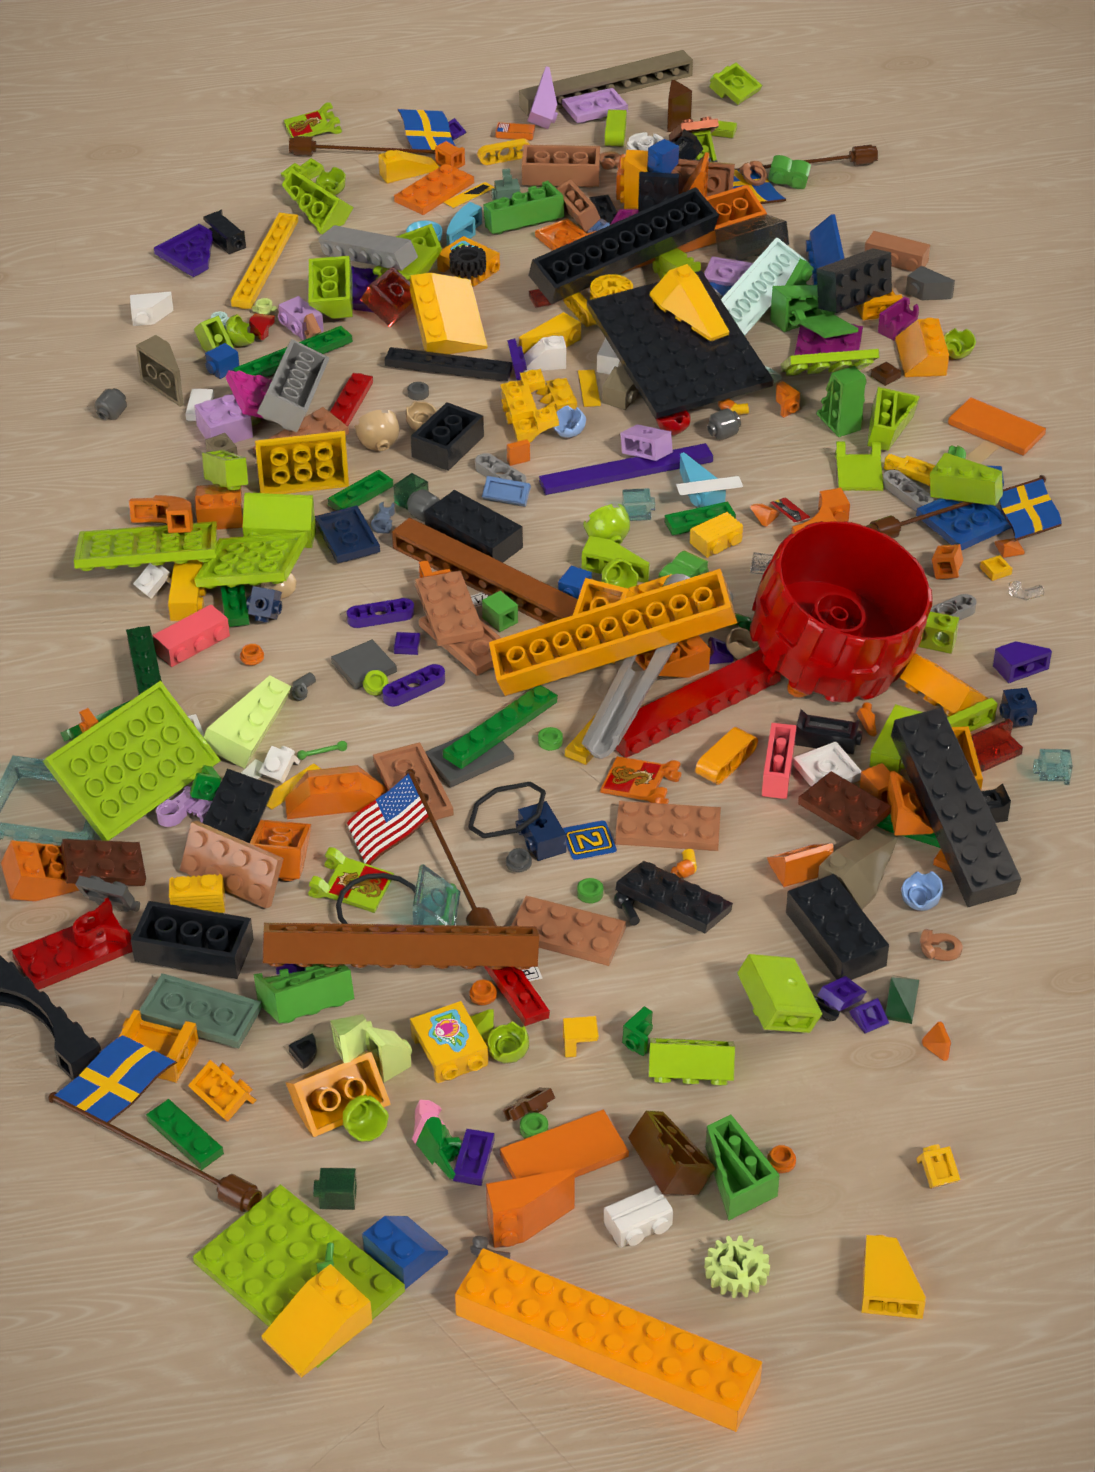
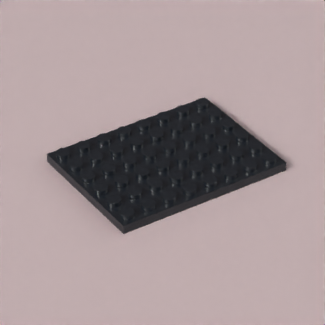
(671, 361)

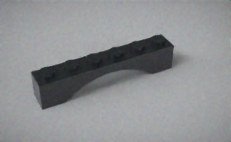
(71, 1045)

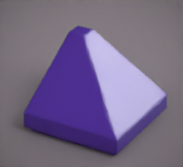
(456, 129)
(719, 652)
(869, 1016)

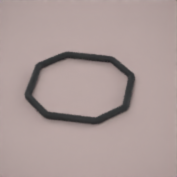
(508, 831)

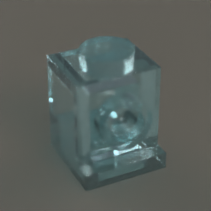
(1054, 765)

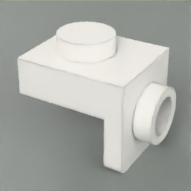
(152, 579)
(278, 763)

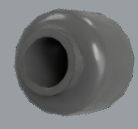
(110, 404)
(724, 424)
(419, 502)

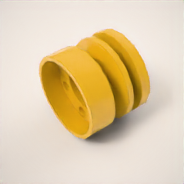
(609, 284)

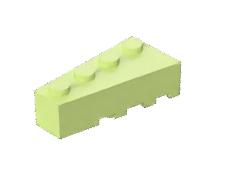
(245, 724)

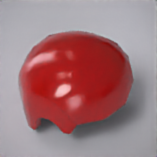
(675, 423)

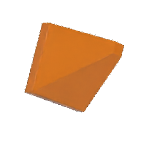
(764, 513)
(1009, 547)
(938, 1041)

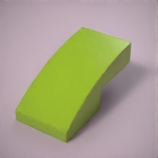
(309, 169)

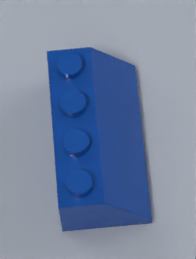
(824, 245)

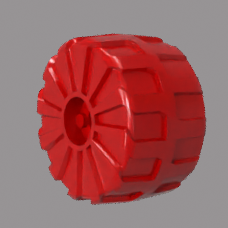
(840, 610)

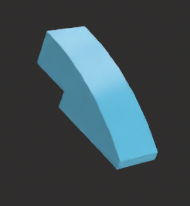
(464, 223)

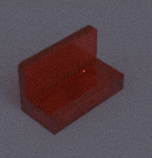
(996, 745)

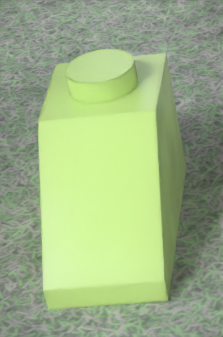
(389, 1052)

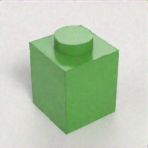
(500, 611)

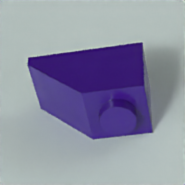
(1020, 660)

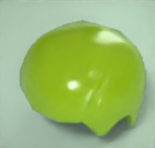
(332, 181)
(238, 331)
(959, 343)
(619, 573)
(508, 1043)
(365, 1118)

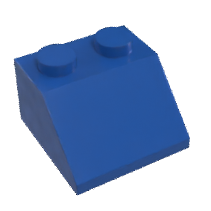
(402, 1248)

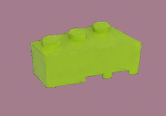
(965, 481)

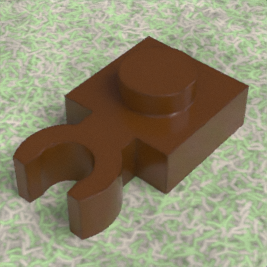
(533, 1102)

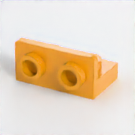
(220, 1090)

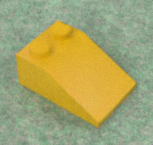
(318, 1321)

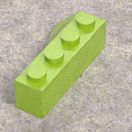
(318, 203)

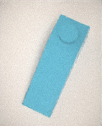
(693, 472)

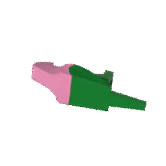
(434, 1137)

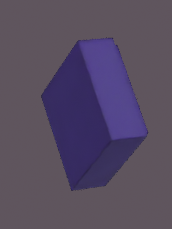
(407, 643)

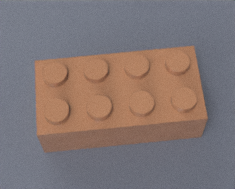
(561, 164)

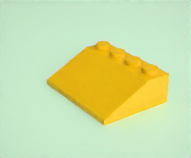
(446, 313)
(302, 463)

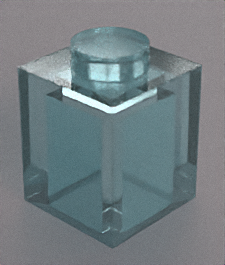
(638, 503)

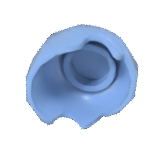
(570, 422)
(922, 890)

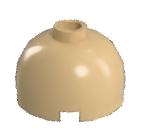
(378, 430)

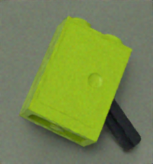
(782, 994)

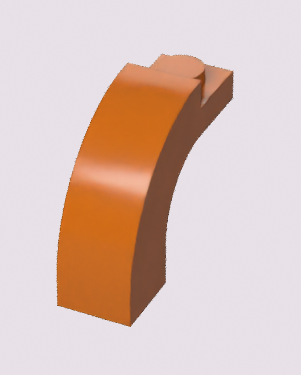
(165, 509)

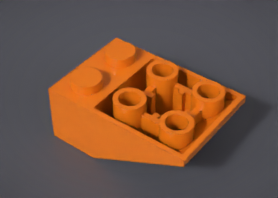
(687, 659)
(35, 871)

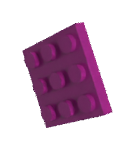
(812, 343)

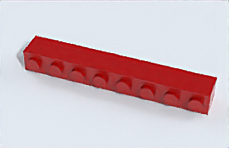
(697, 702)

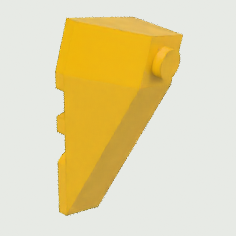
(688, 300)

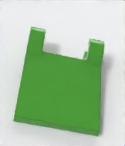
(825, 325)

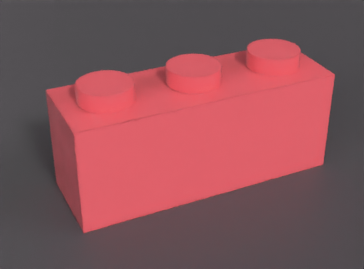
(191, 635)
(779, 760)

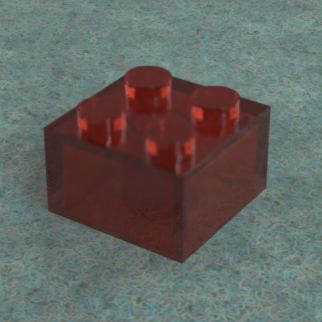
(389, 297)

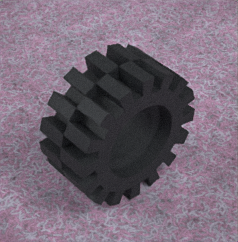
(467, 261)

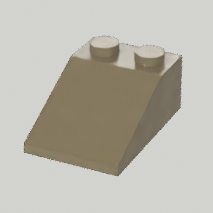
(159, 368)

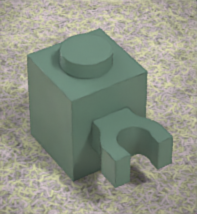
(505, 187)

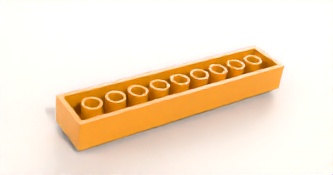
(612, 632)
(609, 1339)

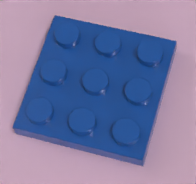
(965, 524)

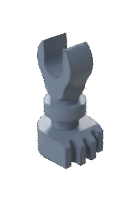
(381, 522)

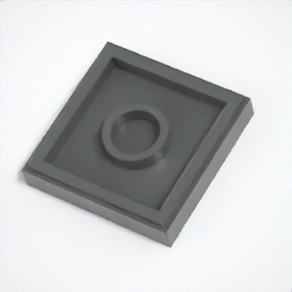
(360, 660)

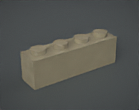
(619, 389)

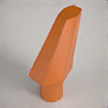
(867, 718)

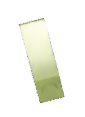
(350, 1036)

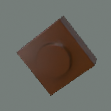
(886, 373)

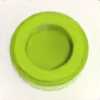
(374, 682)

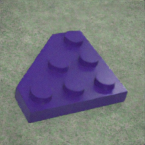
(188, 250)

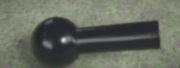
(626, 903)

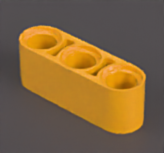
(726, 755)

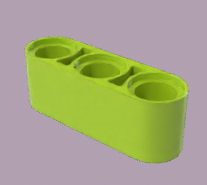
(615, 128)

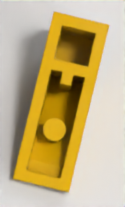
(402, 165)
(560, 325)

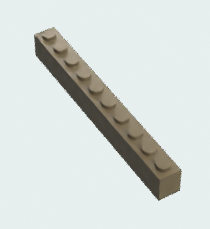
(620, 78)

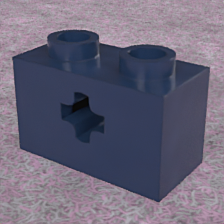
(544, 835)

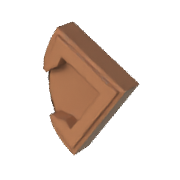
(312, 326)

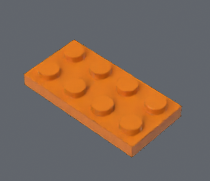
(434, 189)

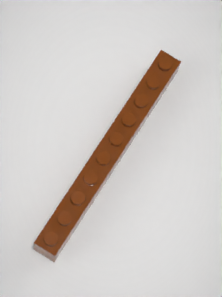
(482, 571)
(400, 945)

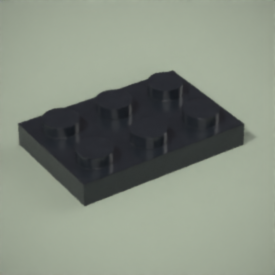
(656, 188)

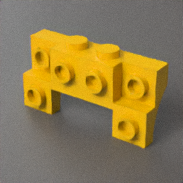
(521, 408)

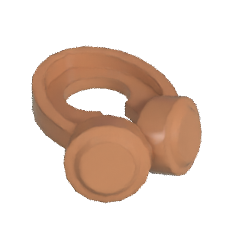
(608, 163)
(758, 167)
(928, 939)

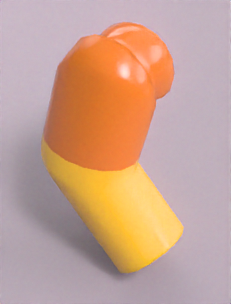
(730, 404)
(687, 866)

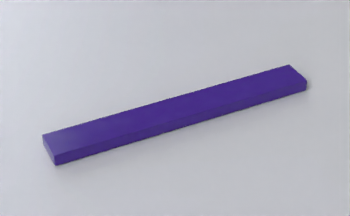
(620, 470)

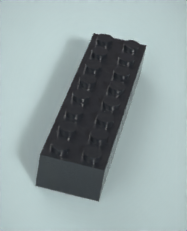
(955, 807)

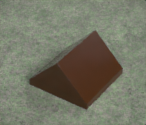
(678, 104)

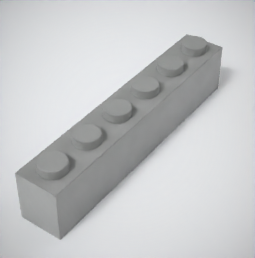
(368, 247)

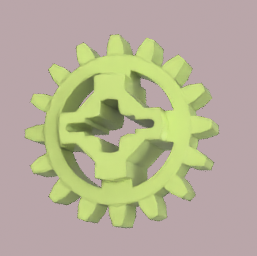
(737, 1266)

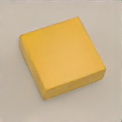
(996, 568)

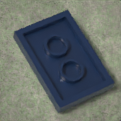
(347, 534)

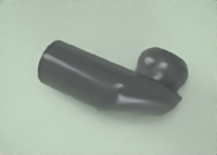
(299, 687)

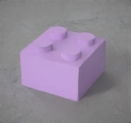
(223, 416)

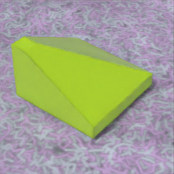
(484, 1023)

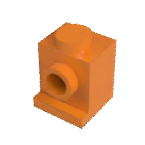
(450, 155)
(947, 561)

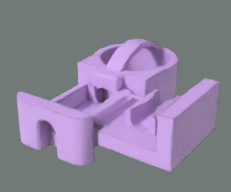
(179, 807)

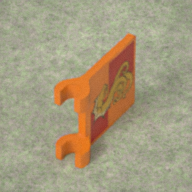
(640, 779)

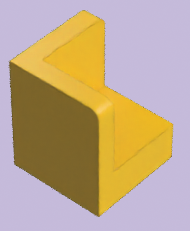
(578, 1030)

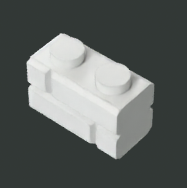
(638, 1217)

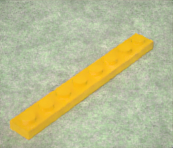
(264, 261)

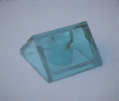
(434, 899)

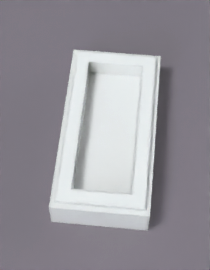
(197, 396)

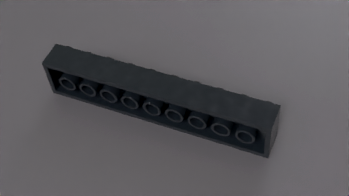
(623, 245)

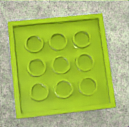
(252, 560)

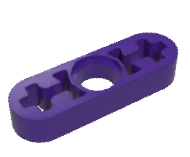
(358, 615)
(399, 692)

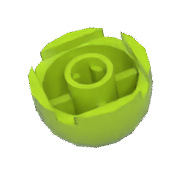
(608, 523)

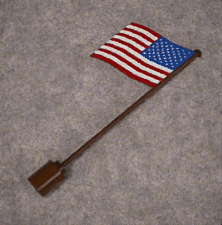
(396, 818)

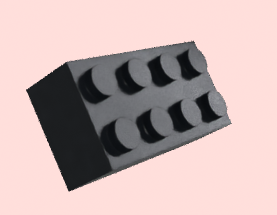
(854, 280)
(475, 526)
(837, 928)
(192, 939)

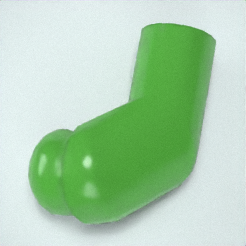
(957, 451)

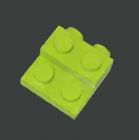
(734, 83)

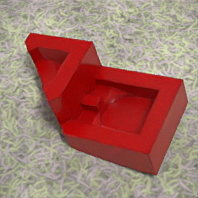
(260, 325)

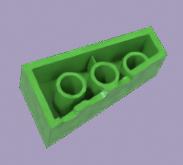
(524, 209)

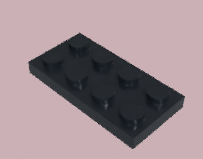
(239, 805)
(674, 896)

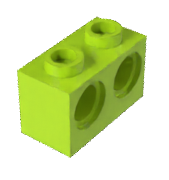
(940, 632)

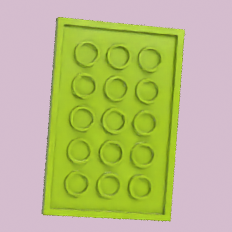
(832, 361)
(144, 545)
(131, 761)
(275, 1252)

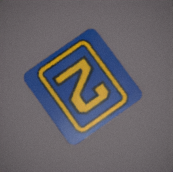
(589, 840)

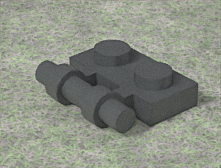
(98, 889)

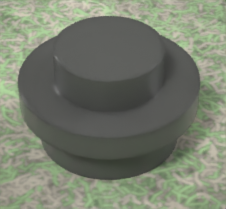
(518, 860)

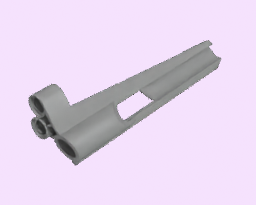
(626, 697)

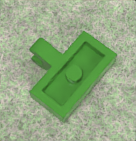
(800, 274)

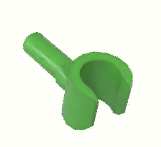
(328, 1258)

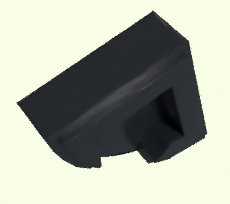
(304, 1050)

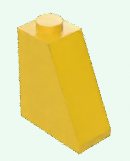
(889, 1280)

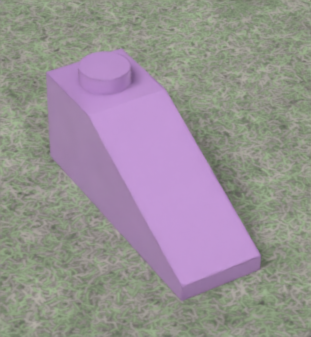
(544, 103)

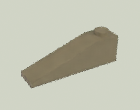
(861, 864)

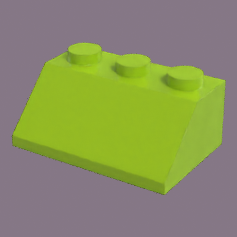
(331, 286)
(278, 515)
(691, 1060)

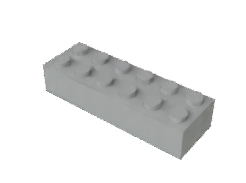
(293, 386)

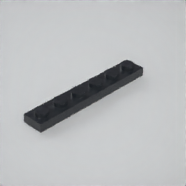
(448, 364)

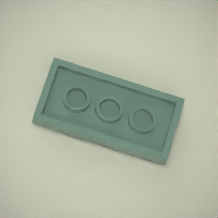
(217, 1013)

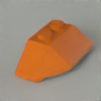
(332, 792)

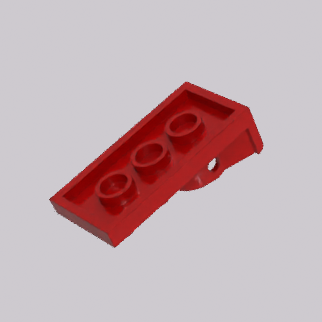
(74, 948)

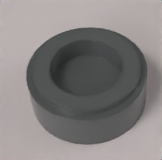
(418, 391)

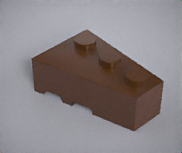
(670, 1155)

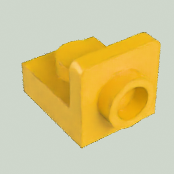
(939, 1165)

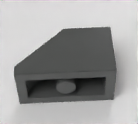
(929, 285)

